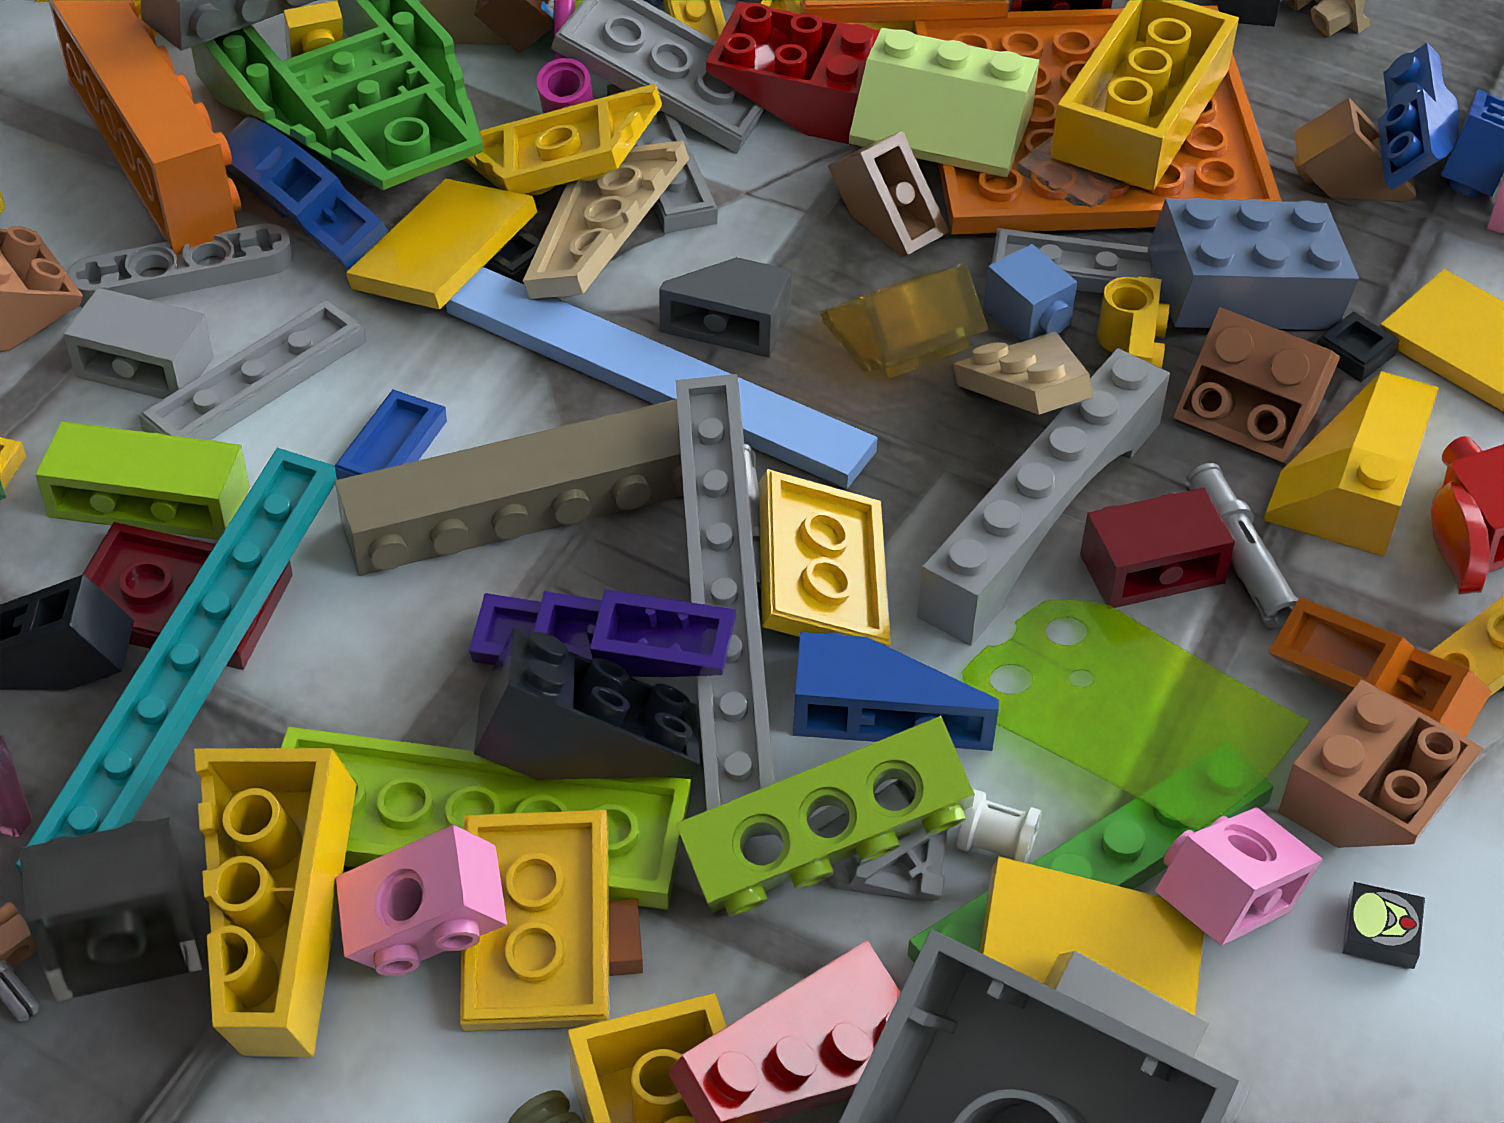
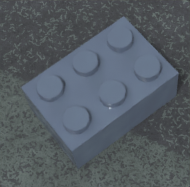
(1254, 259)

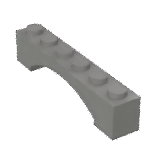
(981, 560)

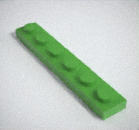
(1117, 850)

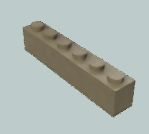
(511, 487)

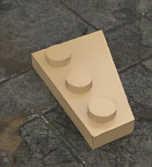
(1028, 374)

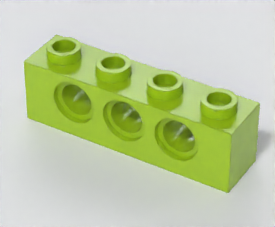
(917, 756)

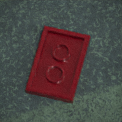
(151, 573)

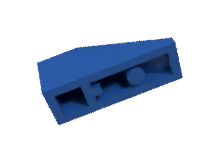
(1478, 154)
(871, 692)

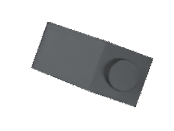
(728, 305)

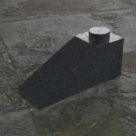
(62, 637)

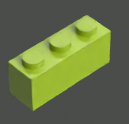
(142, 480)

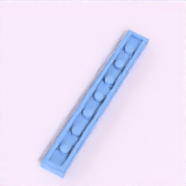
(650, 371)

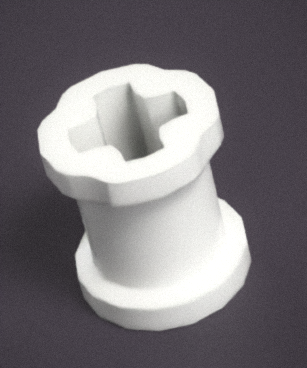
(999, 829)

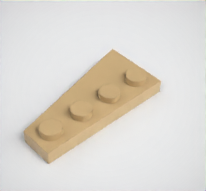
(598, 218)

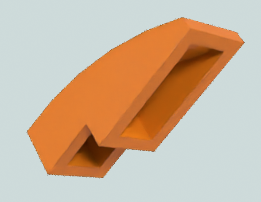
(1346, 649)

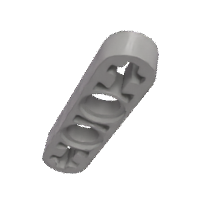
(182, 271)

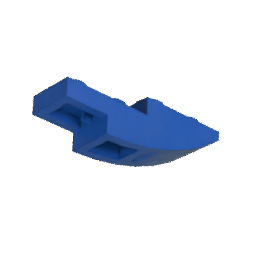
(1419, 117)
(302, 191)

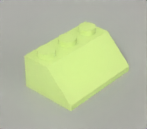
(947, 98)

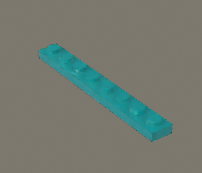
(191, 650)

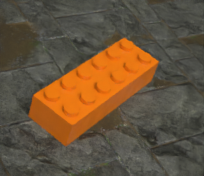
(148, 119)

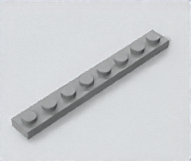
(724, 575)

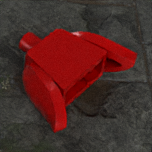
(1470, 513)

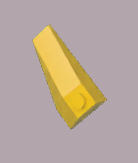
(1358, 467)

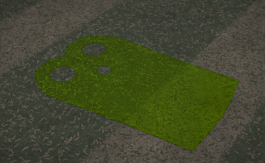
(1148, 720)

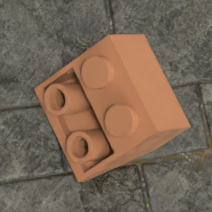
(32, 287)
(1256, 385)
(1375, 772)

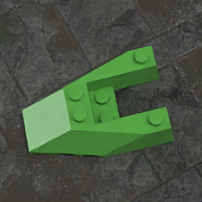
(366, 105)

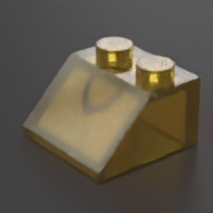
(908, 320)

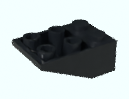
(581, 717)

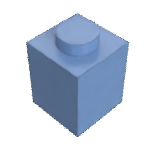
(1029, 294)

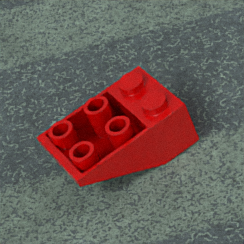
(795, 66)

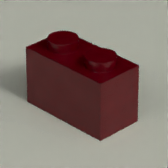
(1156, 547)

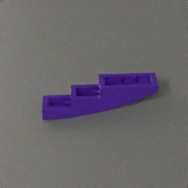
(633, 630)

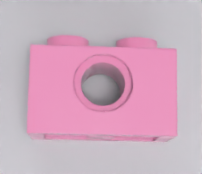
(1236, 874)
(420, 901)

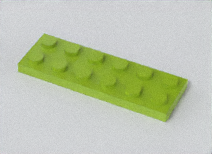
(423, 788)

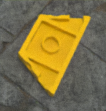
(566, 143)

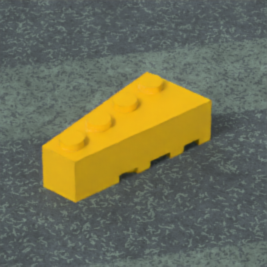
(272, 860)

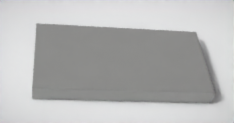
(644, 46)

